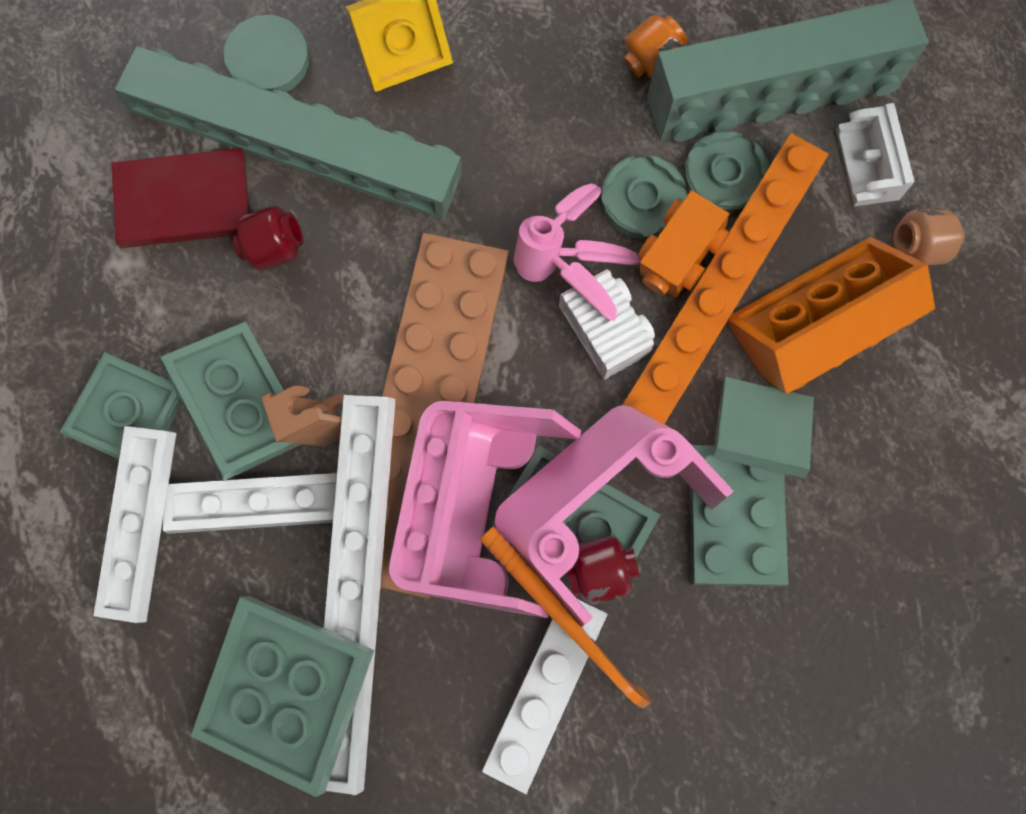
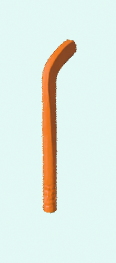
(558, 612)

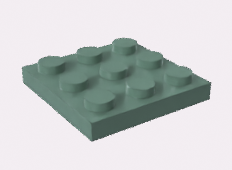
(282, 695)

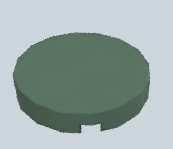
(267, 52)
(725, 170)
(640, 194)

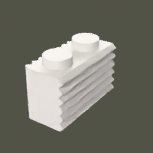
(607, 342)

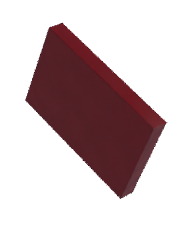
(179, 197)

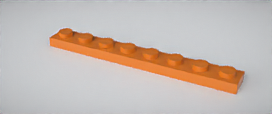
(726, 279)

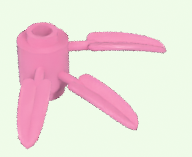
(541, 243)

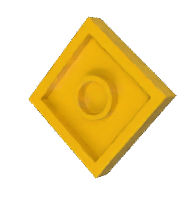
(399, 39)

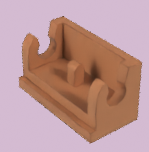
(303, 419)

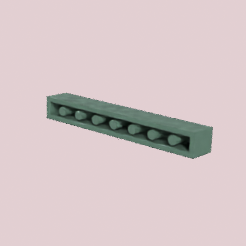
(290, 131)

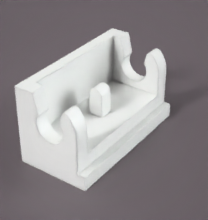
(874, 155)

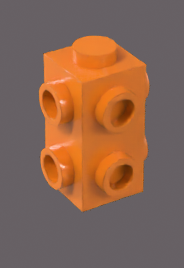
(676, 254)

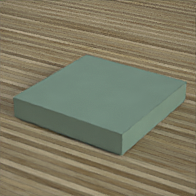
(116, 398)
(764, 428)

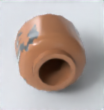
(929, 235)

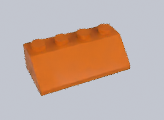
(832, 313)

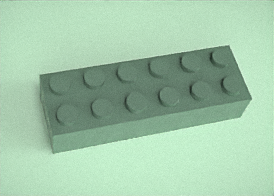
(784, 69)

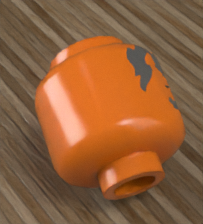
(649, 39)

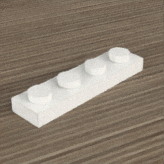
(249, 503)
(135, 524)
(540, 705)

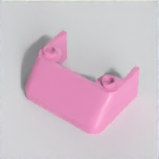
(451, 496)
(536, 511)

